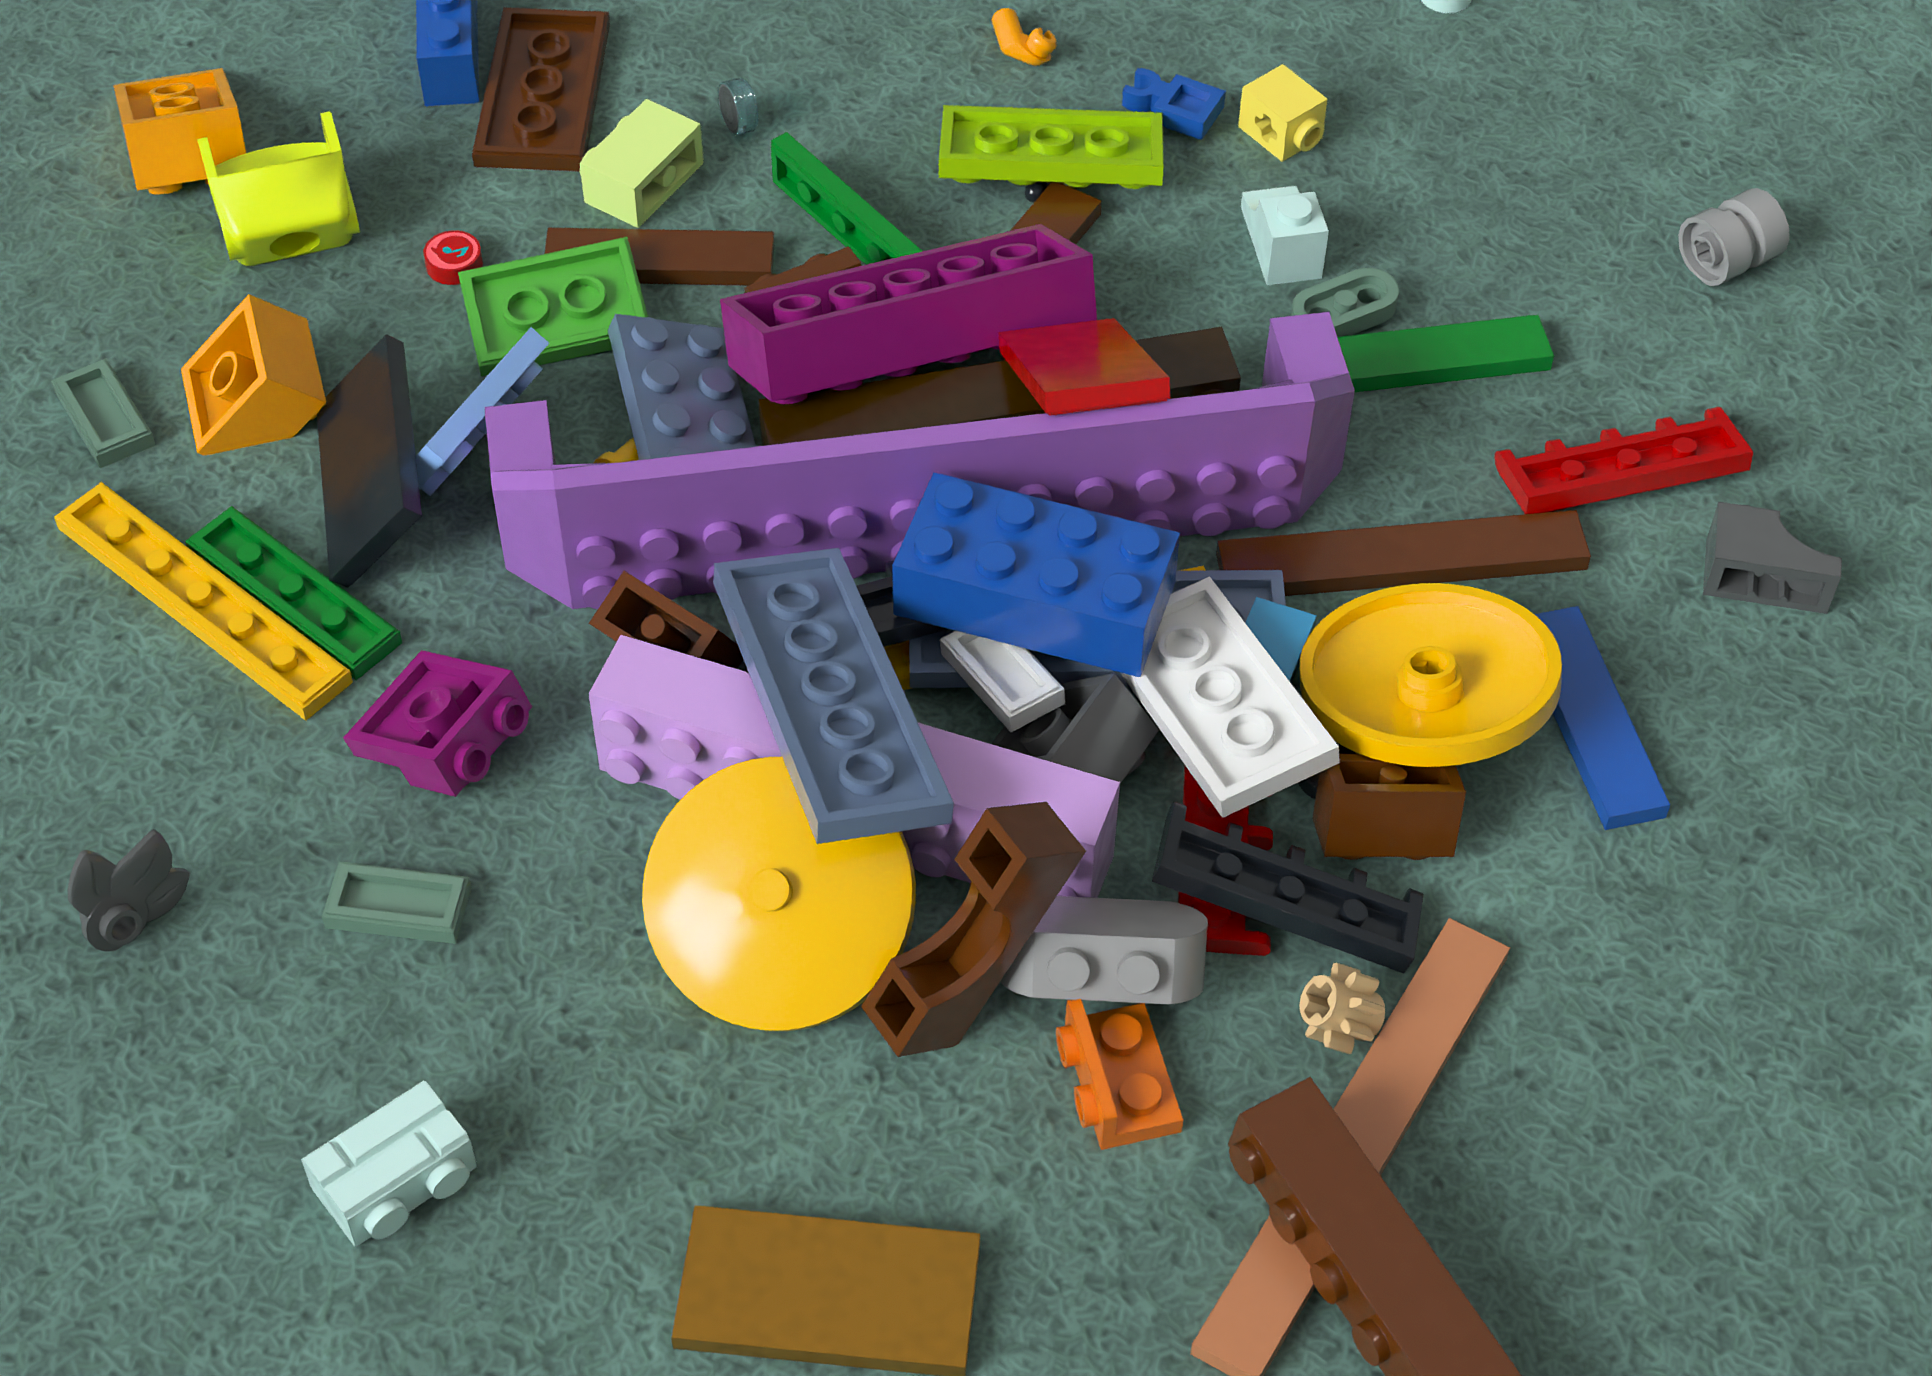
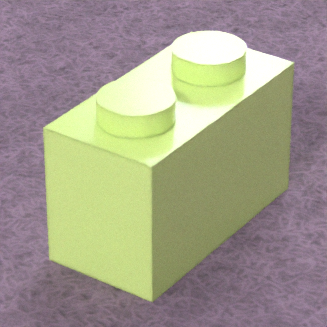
(641, 162)

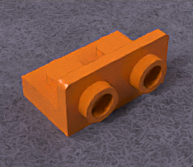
(1120, 1074)

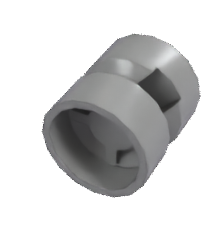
(1734, 236)

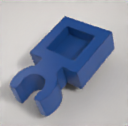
(1184, 103)

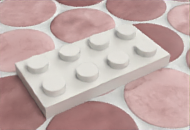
(1227, 703)

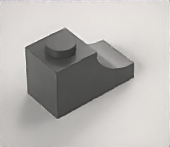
(1762, 563)

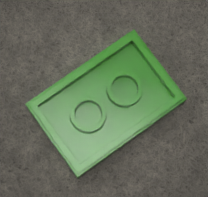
(559, 294)

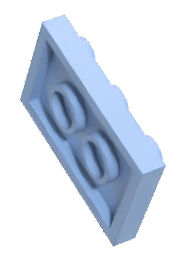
(468, 422)

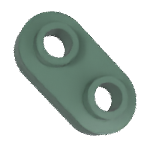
(1345, 300)

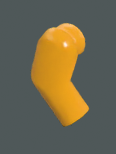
(1030, 49)

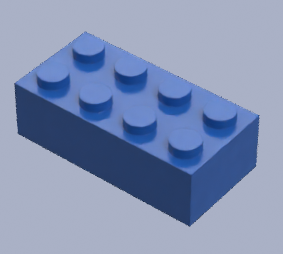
(1035, 574)

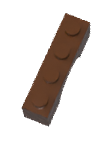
(1016, 870)

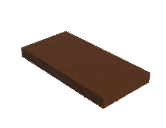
(541, 89)

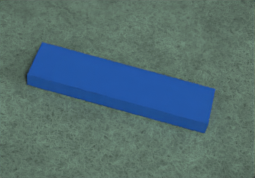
(1600, 730)

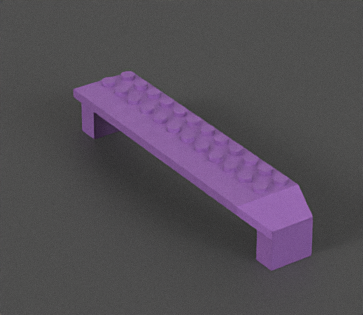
(1164, 464)

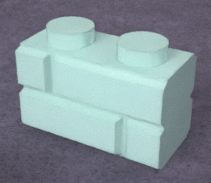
(391, 1164)

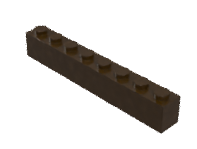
(1193, 360)

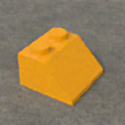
(253, 379)

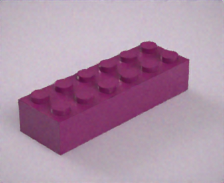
(905, 312)

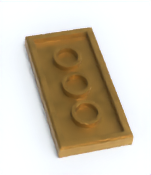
(827, 1291)

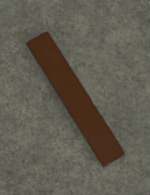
(1415, 552)

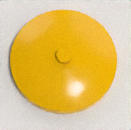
(1431, 674)
(761, 914)

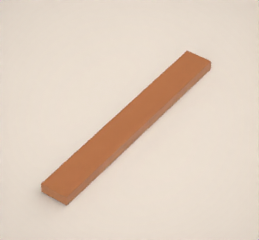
(1377, 1111)

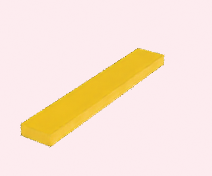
(204, 601)

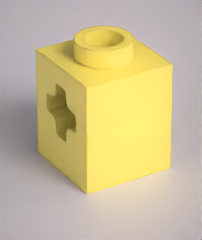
(1282, 113)

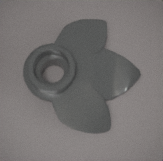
(125, 896)

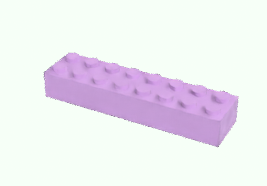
(684, 718)

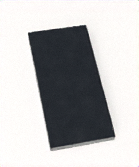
(368, 462)

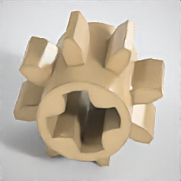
(1342, 1008)

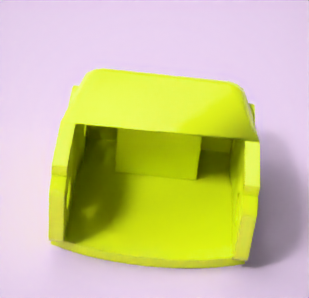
(283, 199)

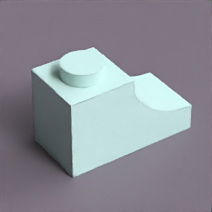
(1286, 233)

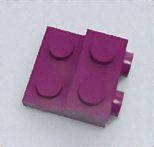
(442, 721)

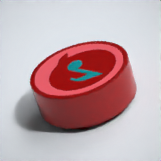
(451, 253)

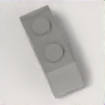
(1113, 952)

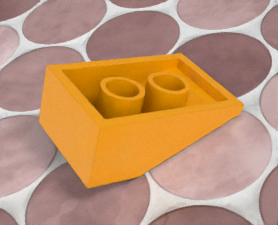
(167, 118)

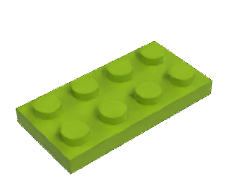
(1051, 146)

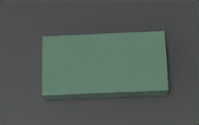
(103, 413)
(397, 902)

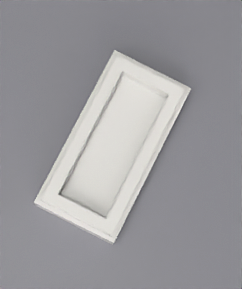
(1004, 678)

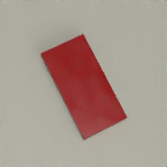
(1083, 366)

